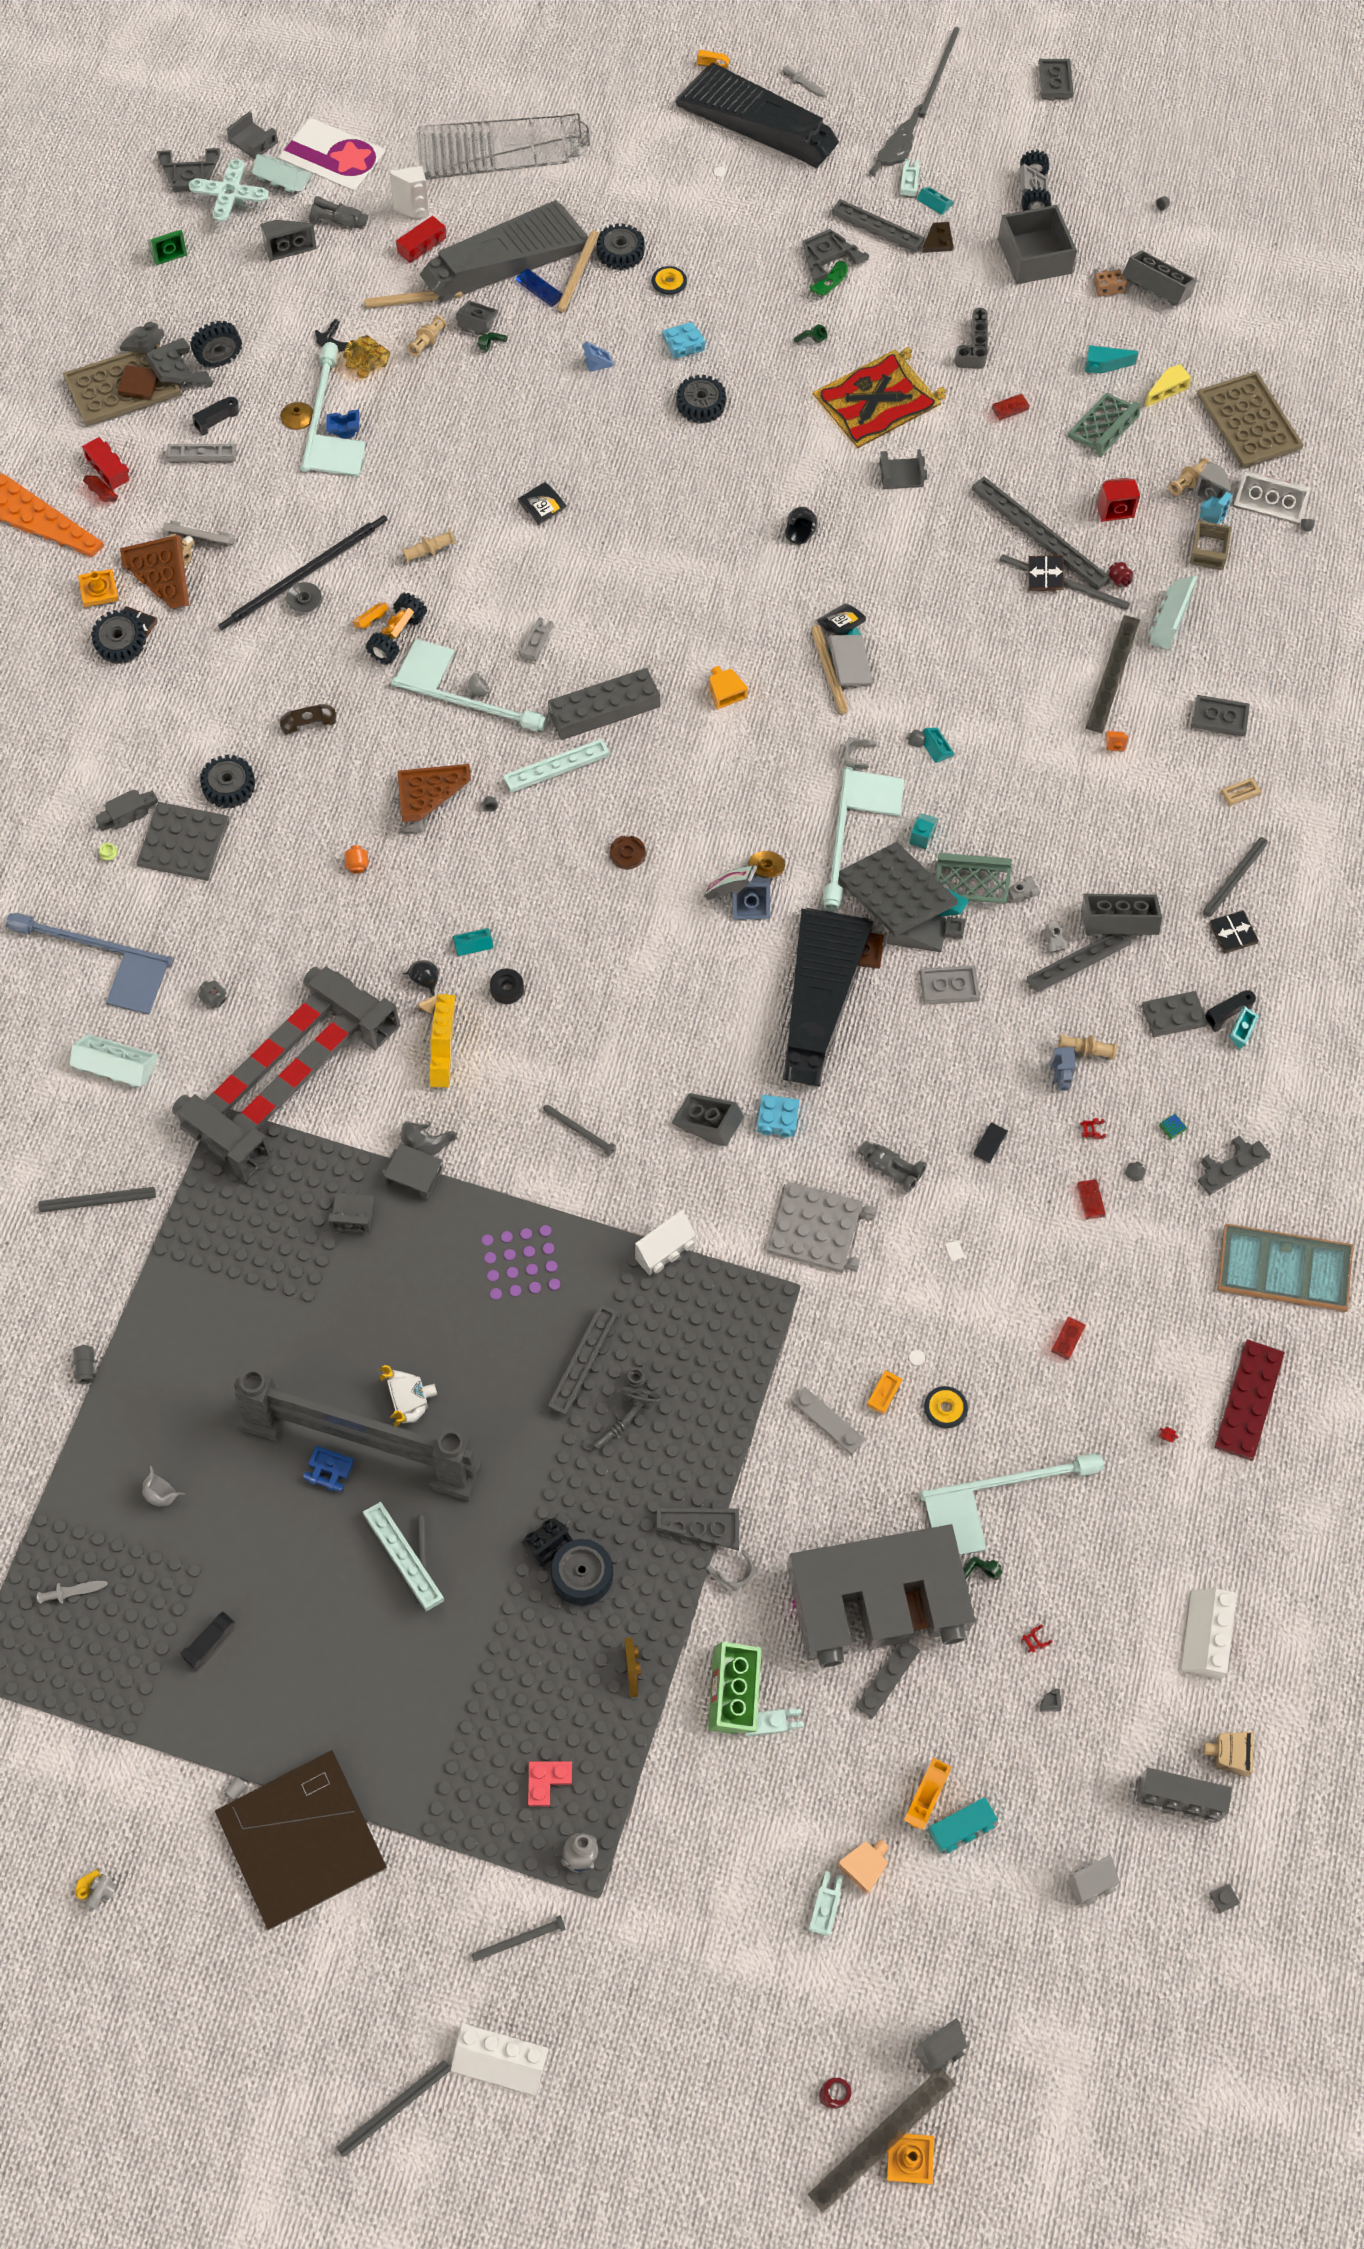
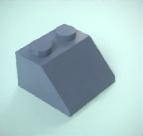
(753, 900)

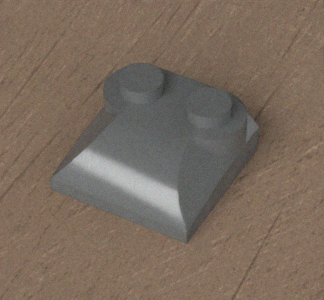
(476, 317)
(143, 338)

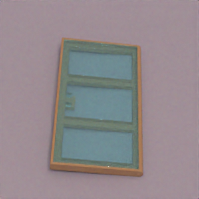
(1285, 1267)

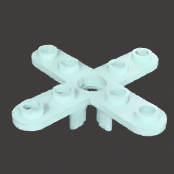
(232, 183)

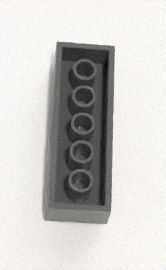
(604, 703)

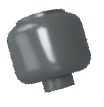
(916, 738)
(1135, 1171)

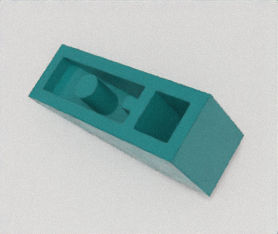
(1108, 359)

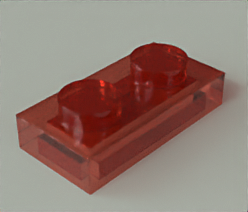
(1010, 406)
(100, 488)
(1091, 1199)
(1068, 1338)

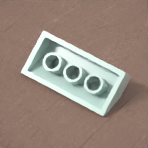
(1172, 612)
(113, 1060)

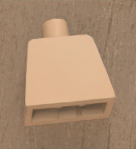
(865, 1864)

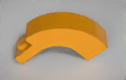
(927, 1793)

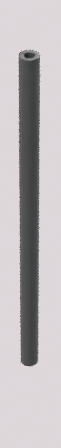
(939, 72)
(1080, 587)

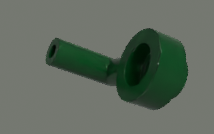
(817, 333)
(484, 341)
(990, 1568)

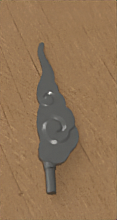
(898, 145)

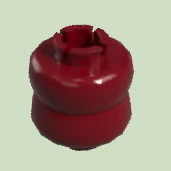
(1121, 574)

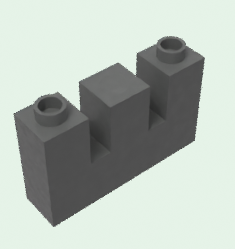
(877, 1577)

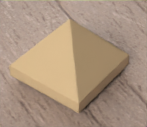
(427, 1005)

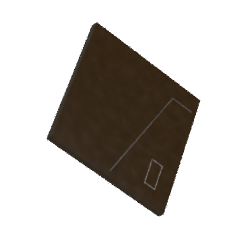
(300, 1840)

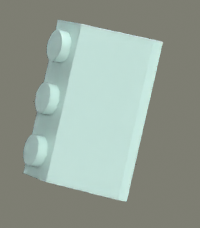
(280, 173)

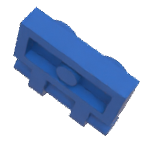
(331, 1463)

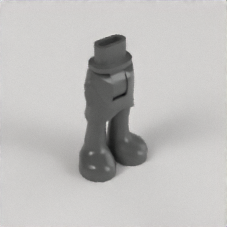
(342, 214)
(884, 1159)

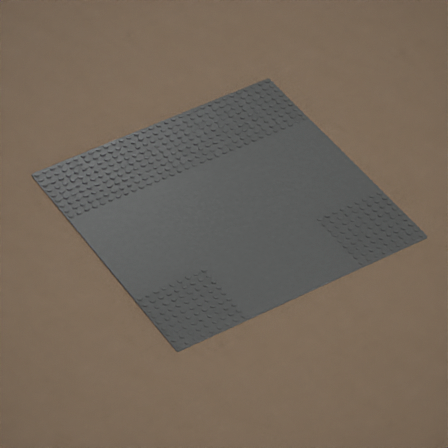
(327, 1636)

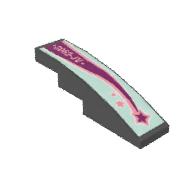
(732, 881)

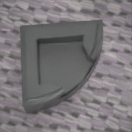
(1051, 1701)

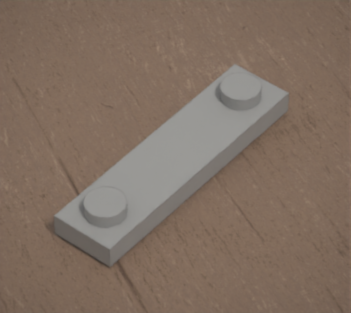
(201, 452)
(222, 537)
(828, 1421)

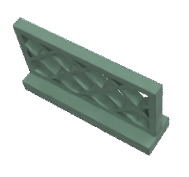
(1115, 428)
(977, 863)

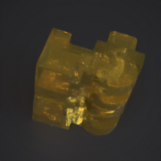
(365, 355)

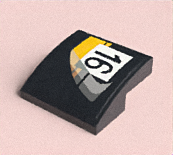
(542, 503)
(842, 619)

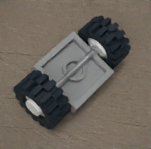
(1034, 181)

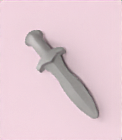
(798, 77)
(64, 1592)

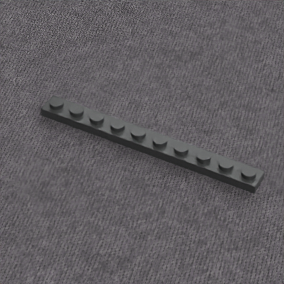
(1040, 533)

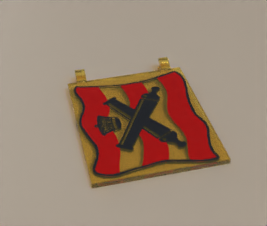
(878, 397)

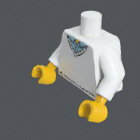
(407, 1395)

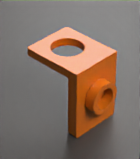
(1116, 741)

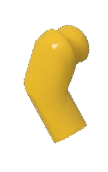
(83, 1884)

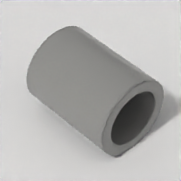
(235, 1788)

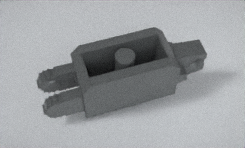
(125, 809)

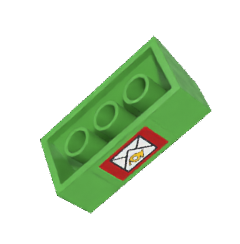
(734, 1688)

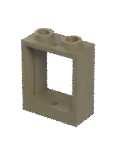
(1210, 558)

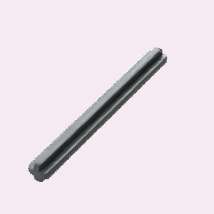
(1234, 878)
(97, 1199)
(393, 2108)

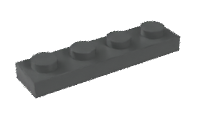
(887, 1679)

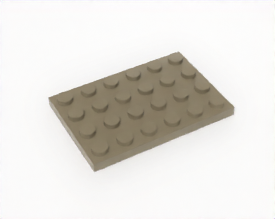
(97, 385)
(1250, 419)

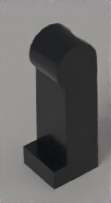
(215, 413)
(1218, 1014)
(208, 1641)

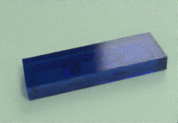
(539, 287)

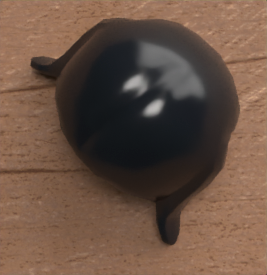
(424, 974)

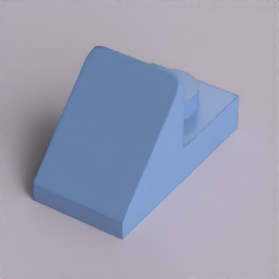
(596, 357)

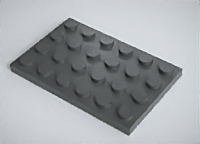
(896, 889)

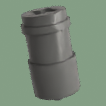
(84, 1364)

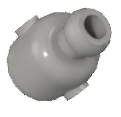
(580, 1852)

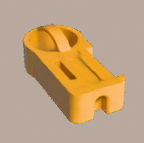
(707, 57)

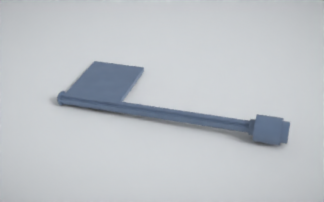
(137, 975)

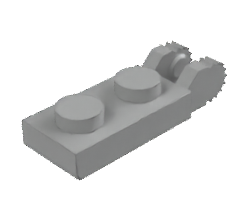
(536, 640)

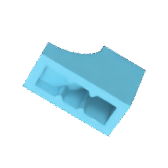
(1215, 508)

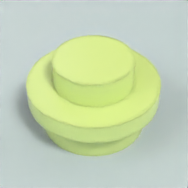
(108, 851)

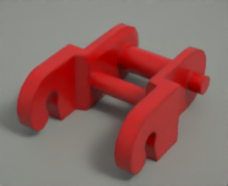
(1095, 1135)
(1042, 1645)

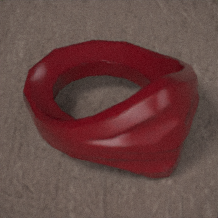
(826, 2099)

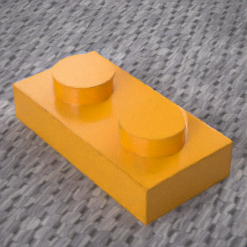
(365, 619)
(884, 1392)

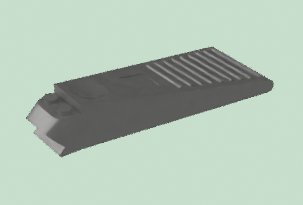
(505, 251)

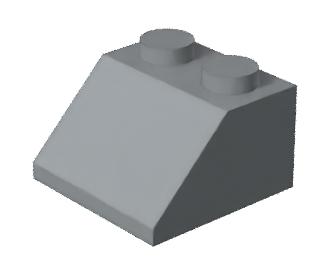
(1212, 482)
(1093, 1881)

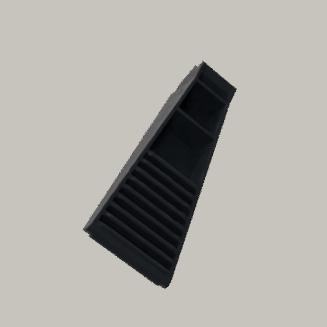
(758, 114)
(824, 975)

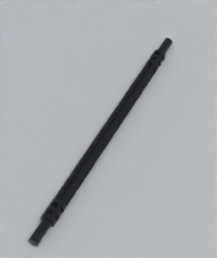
(301, 573)

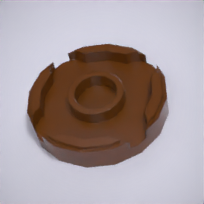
(627, 852)

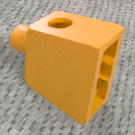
(726, 687)

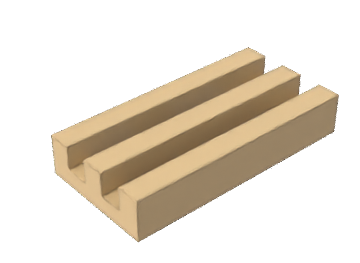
(1255, 791)

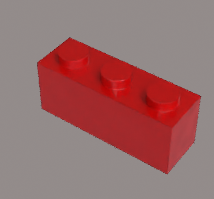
(421, 239)
(106, 463)

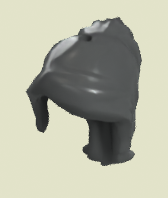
(416, 1137)

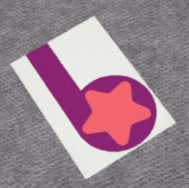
(332, 153)

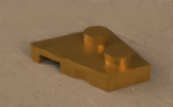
(633, 1667)

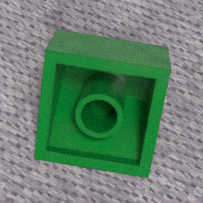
(167, 247)

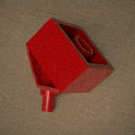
(1118, 499)

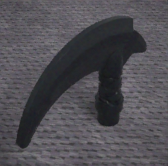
(323, 338)

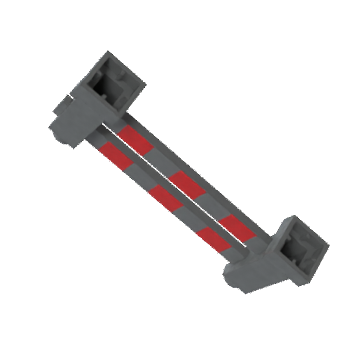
(240, 1139)

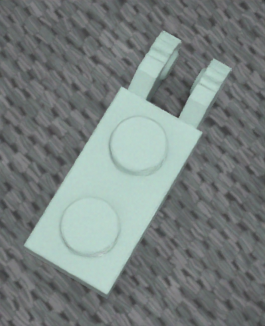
(909, 179)
(775, 1722)
(825, 1906)

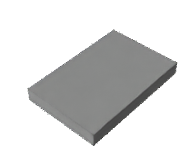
(850, 660)
(949, 985)

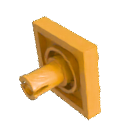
(98, 587)
(911, 2160)

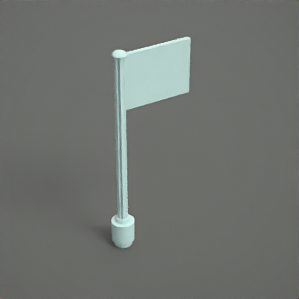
(328, 452)
(424, 671)
(864, 793)
(958, 1506)

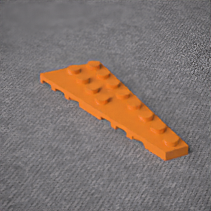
(35, 516)

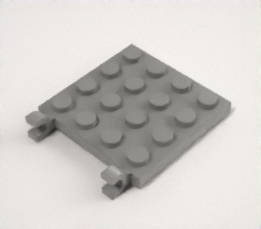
(817, 1227)

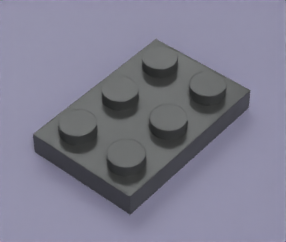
(1055, 78)
(1220, 715)
(1174, 1014)

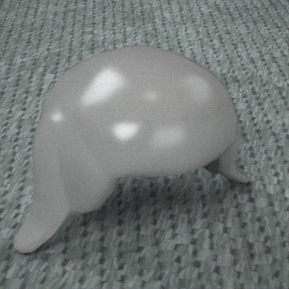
(158, 1491)

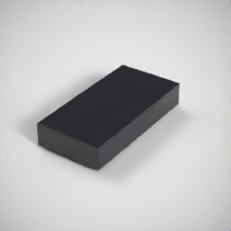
(990, 1142)

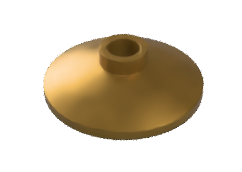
(297, 415)
(768, 864)

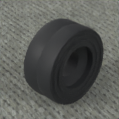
(506, 976)

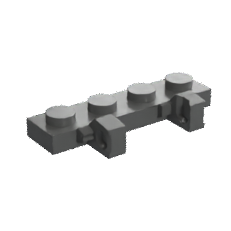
(1246, 1158)

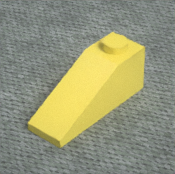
(1171, 382)

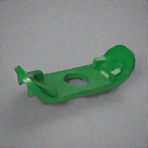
(836, 275)

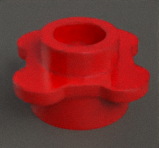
(1168, 1434)

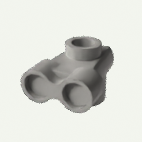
(1023, 889)
(1055, 941)
(101, 1888)

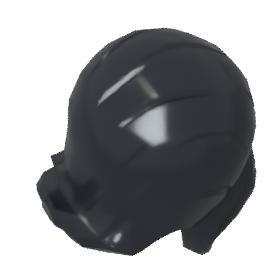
(801, 525)

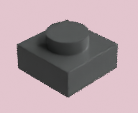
(955, 927)
(1224, 1898)

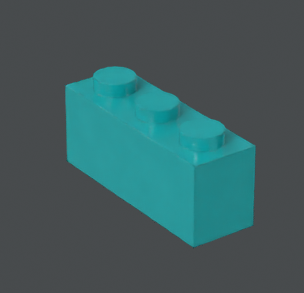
(963, 1826)

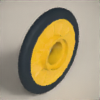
(669, 288)
(937, 1415)

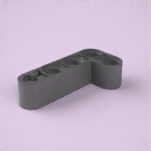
(975, 355)

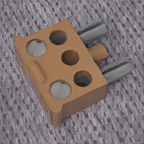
(1109, 282)

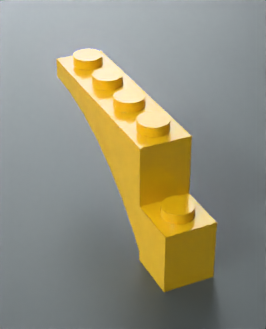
(442, 1041)

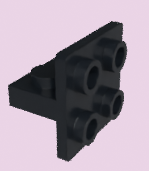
(547, 1540)

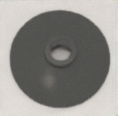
(301, 592)

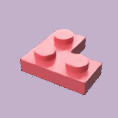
(542, 1776)

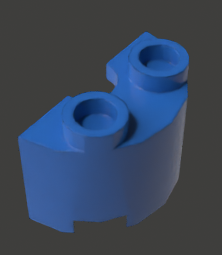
(343, 425)

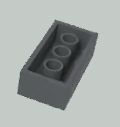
(1159, 277)
(1121, 914)
(1184, 1795)

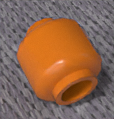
(356, 859)

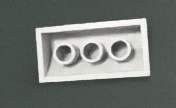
(1272, 496)
(1209, 1632)
(499, 2059)

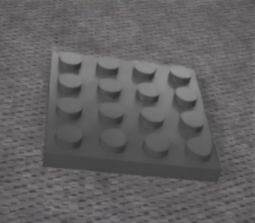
(183, 841)

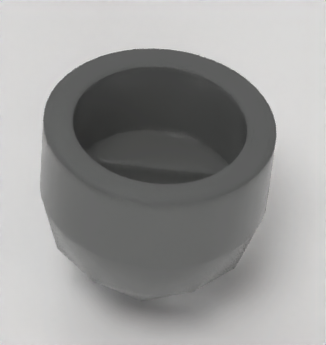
(1162, 203)
(1307, 524)
(492, 806)

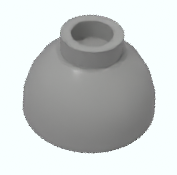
(477, 685)

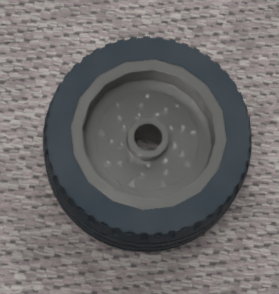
(581, 1587)

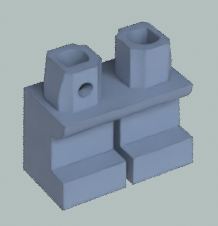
(1064, 1062)

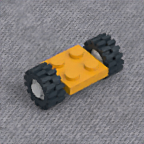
(407, 610)

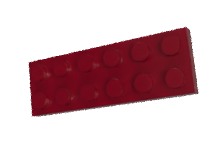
(1249, 1400)

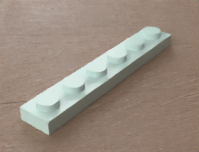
(556, 765)
(403, 1556)

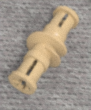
(426, 335)
(1188, 477)
(428, 546)
(1088, 1046)

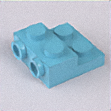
(684, 340)
(778, 1116)

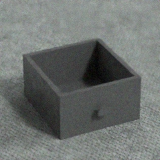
(1037, 244)

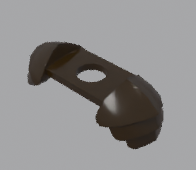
(294, 718)

